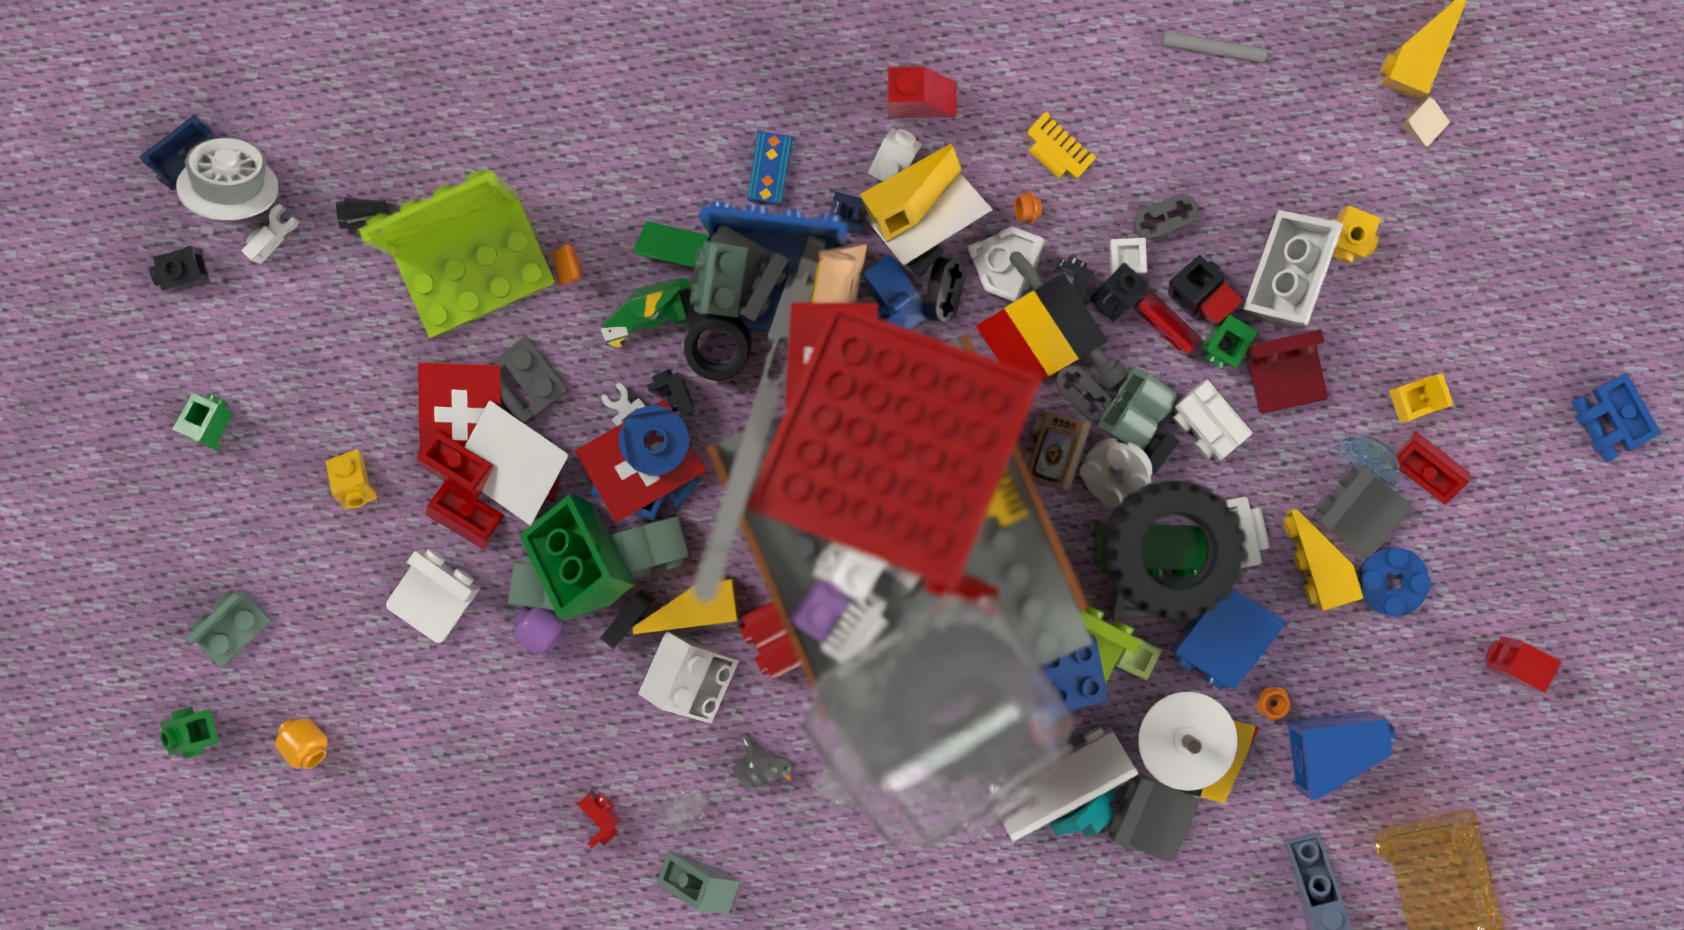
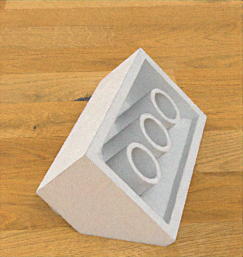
(1080, 776)

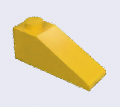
(1417, 61)
(690, 612)

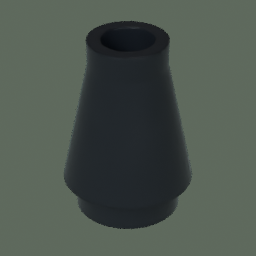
(355, 212)

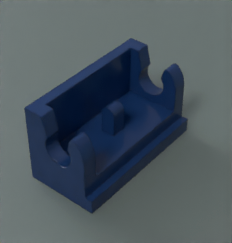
(169, 154)

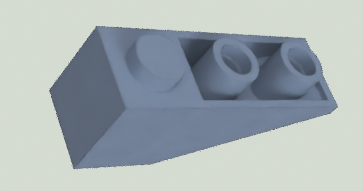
(1317, 885)

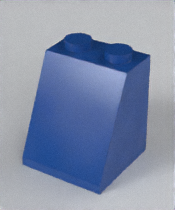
(1227, 640)
(1337, 749)

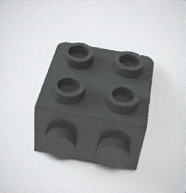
(761, 272)
(1362, 510)
(1152, 817)

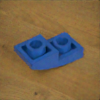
(887, 282)

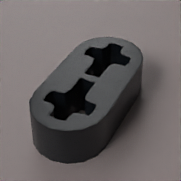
(944, 289)
(627, 618)

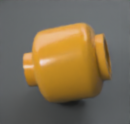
(301, 743)

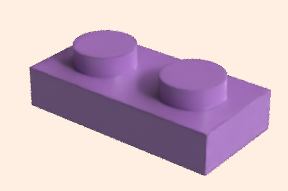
(820, 610)

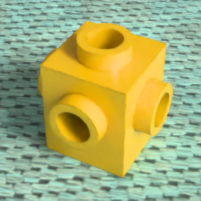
(1362, 228)

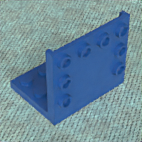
(777, 233)

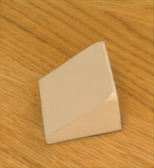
(1426, 122)

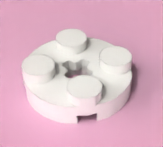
(1103, 483)

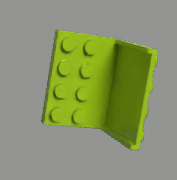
(463, 251)

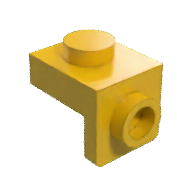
(1421, 397)
(350, 480)

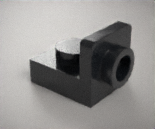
(679, 397)
(1160, 449)

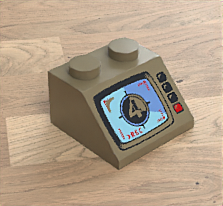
(1056, 449)

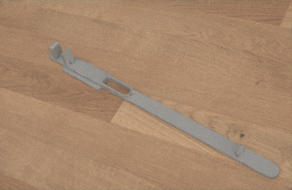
(797, 288)

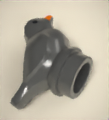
(760, 766)

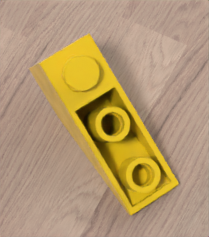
(908, 195)
(1327, 571)

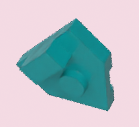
(1087, 818)

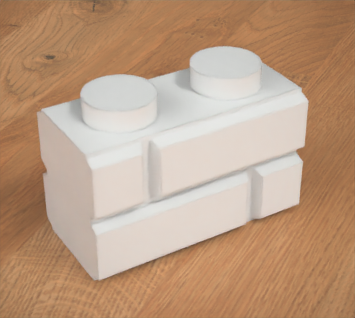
(1211, 421)

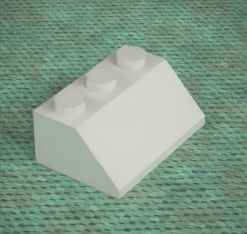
(1292, 268)

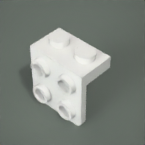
(432, 595)

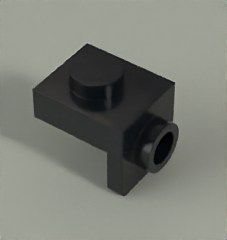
(1082, 276)
(1118, 292)

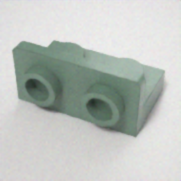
(719, 279)
(229, 626)

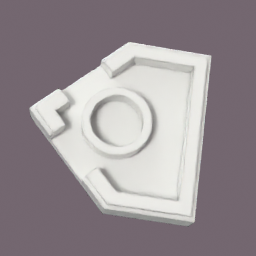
(993, 261)

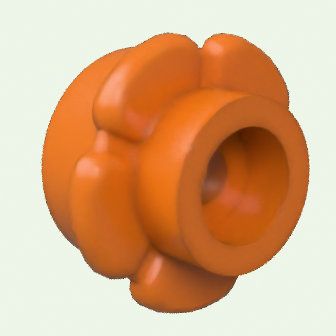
(1027, 207)
(1264, 703)

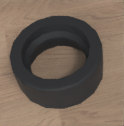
(706, 368)

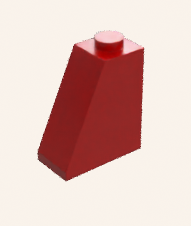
(920, 93)

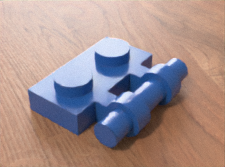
(1625, 412)

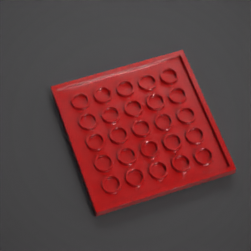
(894, 445)

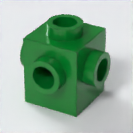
(188, 732)

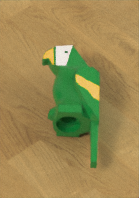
(646, 309)

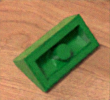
(669, 243)

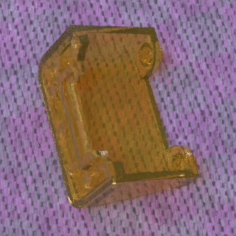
(1442, 872)

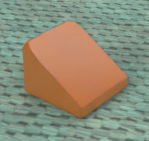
(567, 265)

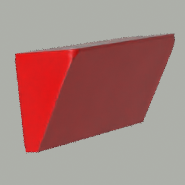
(1167, 323)
(455, 465)
(1432, 468)
(464, 515)
(969, 589)

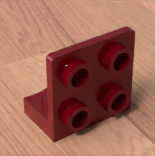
(1287, 372)

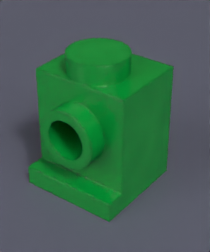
(1239, 337)
(204, 420)

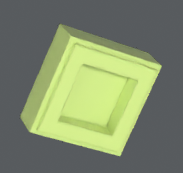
(1141, 662)

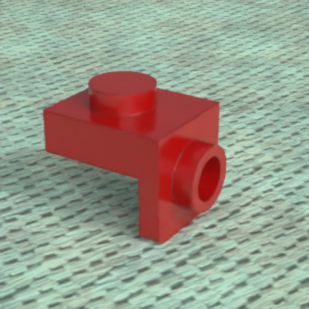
(599, 808)

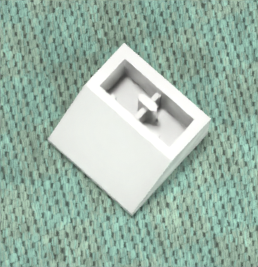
(688, 678)

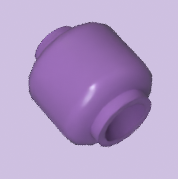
(538, 629)

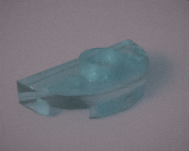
(1372, 455)

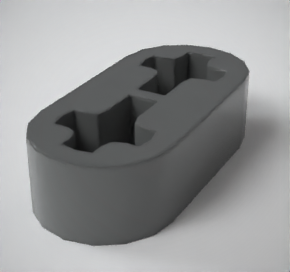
(1161, 209)
(1089, 387)

